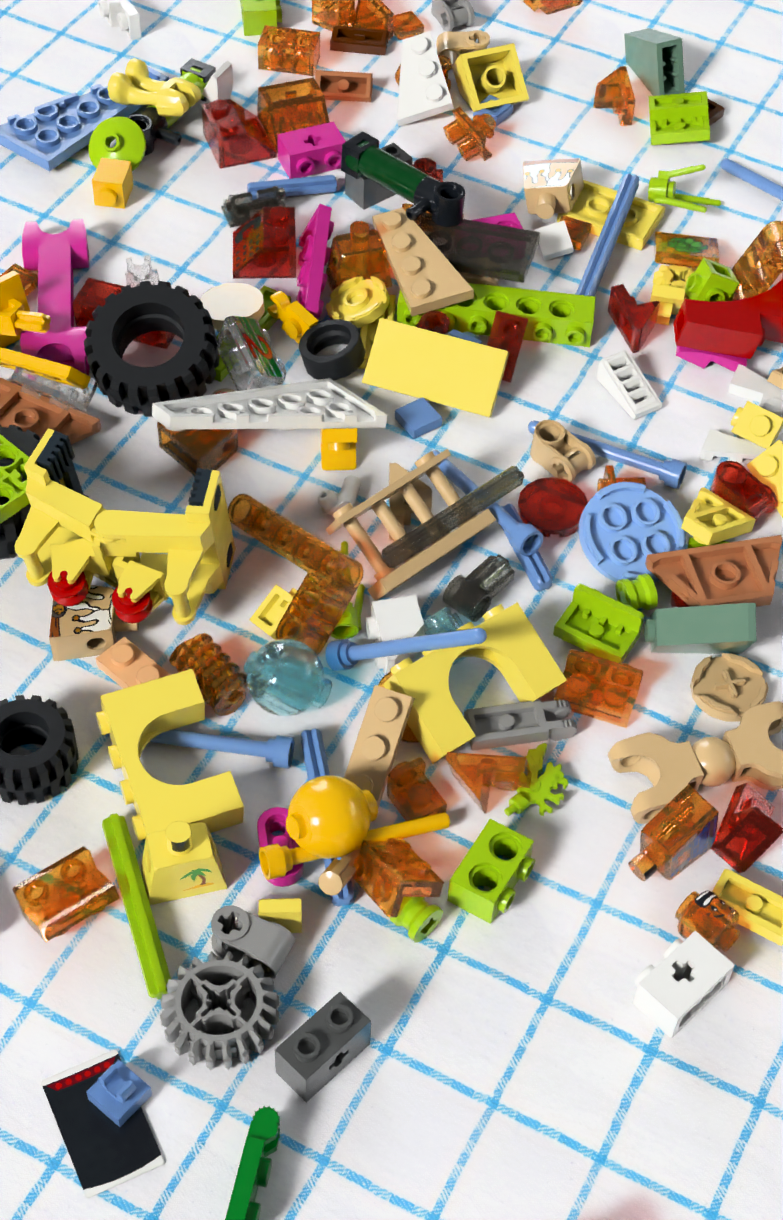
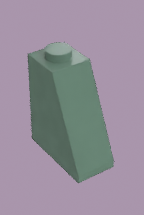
(656, 60)
(702, 629)

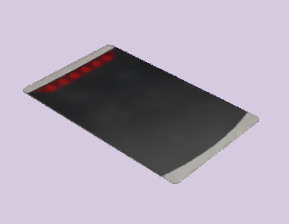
(97, 1146)

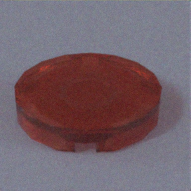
(552, 506)

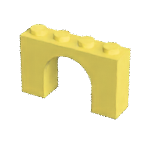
(510, 646)
(135, 718)

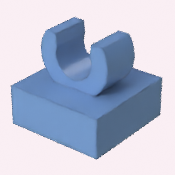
(119, 1093)

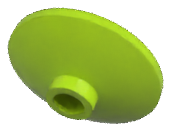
(129, 144)

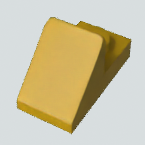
(338, 448)

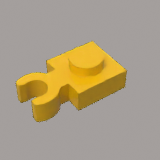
(293, 315)

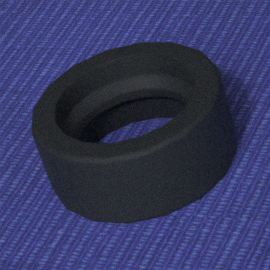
(328, 334)

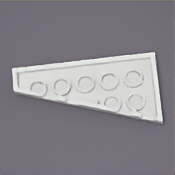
(281, 407)

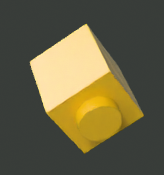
(112, 183)

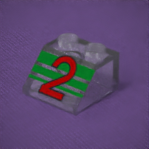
(249, 354)

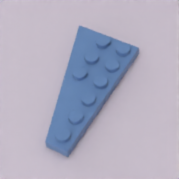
(63, 125)

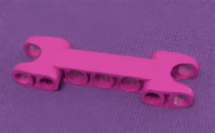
(55, 260)

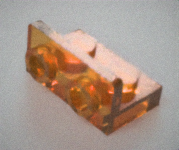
(600, 687)

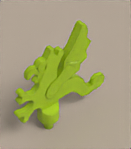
(539, 786)

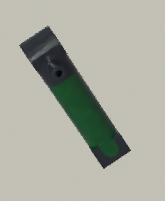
(441, 199)

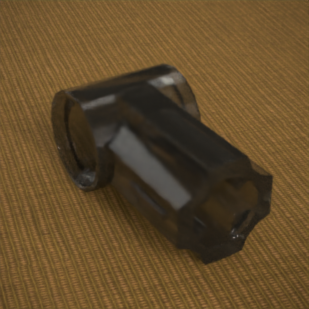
(474, 593)

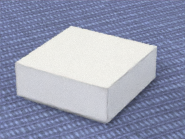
(554, 240)

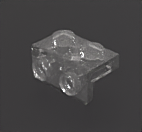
(60, 394)

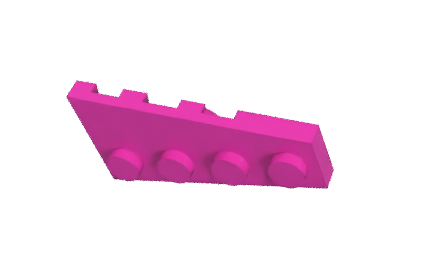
(313, 259)

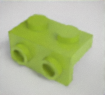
(600, 624)

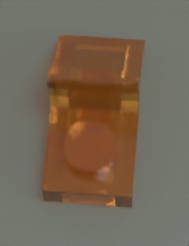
(616, 93)
(480, 771)

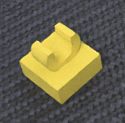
(670, 301)

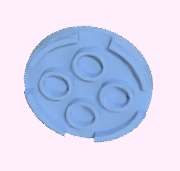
(625, 526)

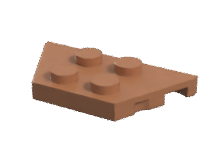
(40, 415)
(721, 572)

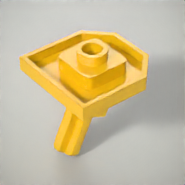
(15, 311)

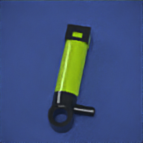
(157, 126)

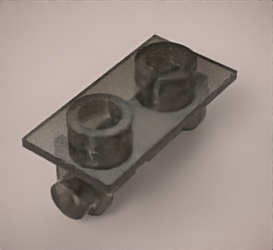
(242, 207)

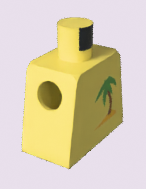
(181, 863)

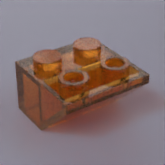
(290, 107)

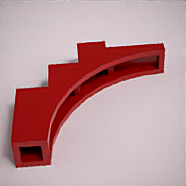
(731, 326)

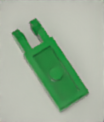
(254, 1166)

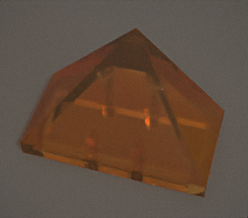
(374, 15)

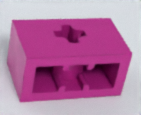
(310, 150)

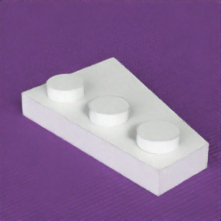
(422, 81)

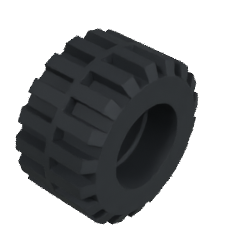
(47, 768)

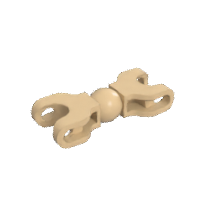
(671, 766)

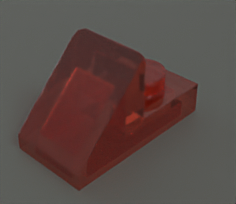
(632, 320)
(746, 829)

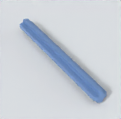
(608, 236)

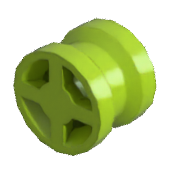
(638, 592)
(418, 917)

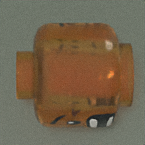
(710, 918)

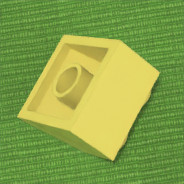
(493, 73)

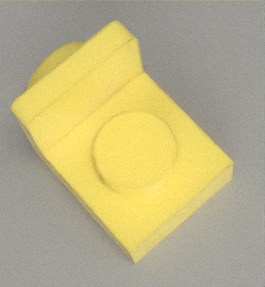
(272, 610)

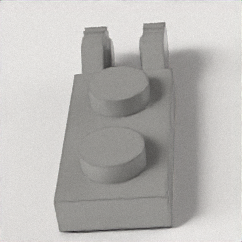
(520, 723)

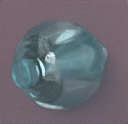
(286, 678)

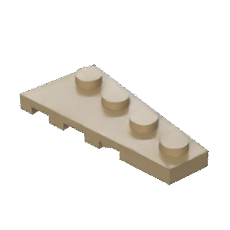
(418, 265)

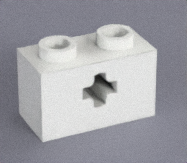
(681, 983)

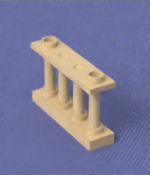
(391, 578)

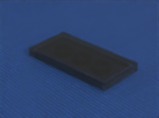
(484, 247)

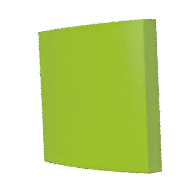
(679, 118)

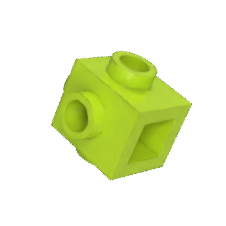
(711, 282)

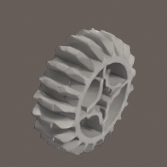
(219, 987)

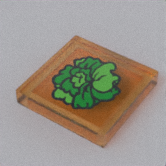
(684, 249)

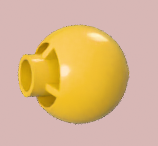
(330, 816)

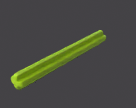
(136, 905)

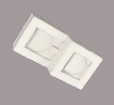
(220, 84)

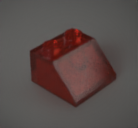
(234, 134)

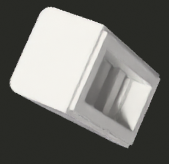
(620, 367)

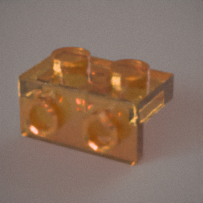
(394, 871)
(64, 894)

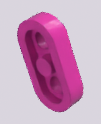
(275, 820)

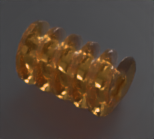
(216, 675)

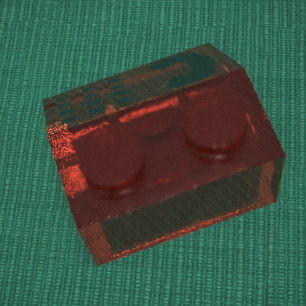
(266, 245)

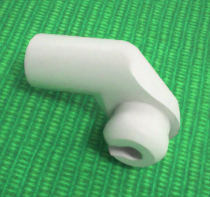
(332, 502)

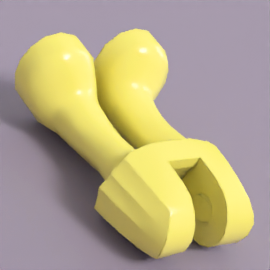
(136, 88)

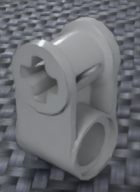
(453, 13)
(252, 936)

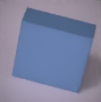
(498, 113)
(418, 417)

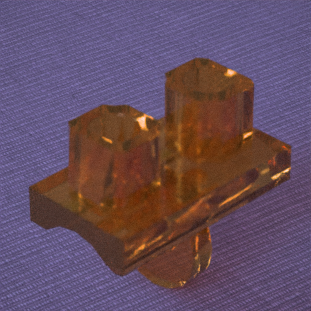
(474, 132)

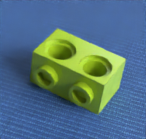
(484, 868)

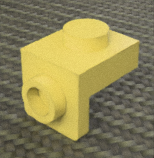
(756, 425)

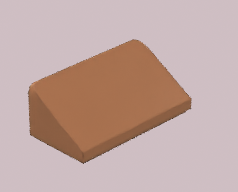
(345, 85)

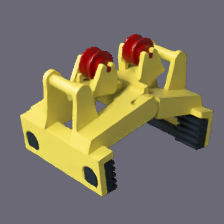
(75, 538)

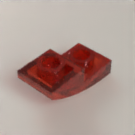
(508, 335)

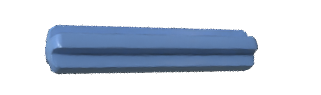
(297, 186)
(534, 564)

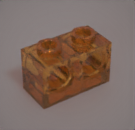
(289, 50)

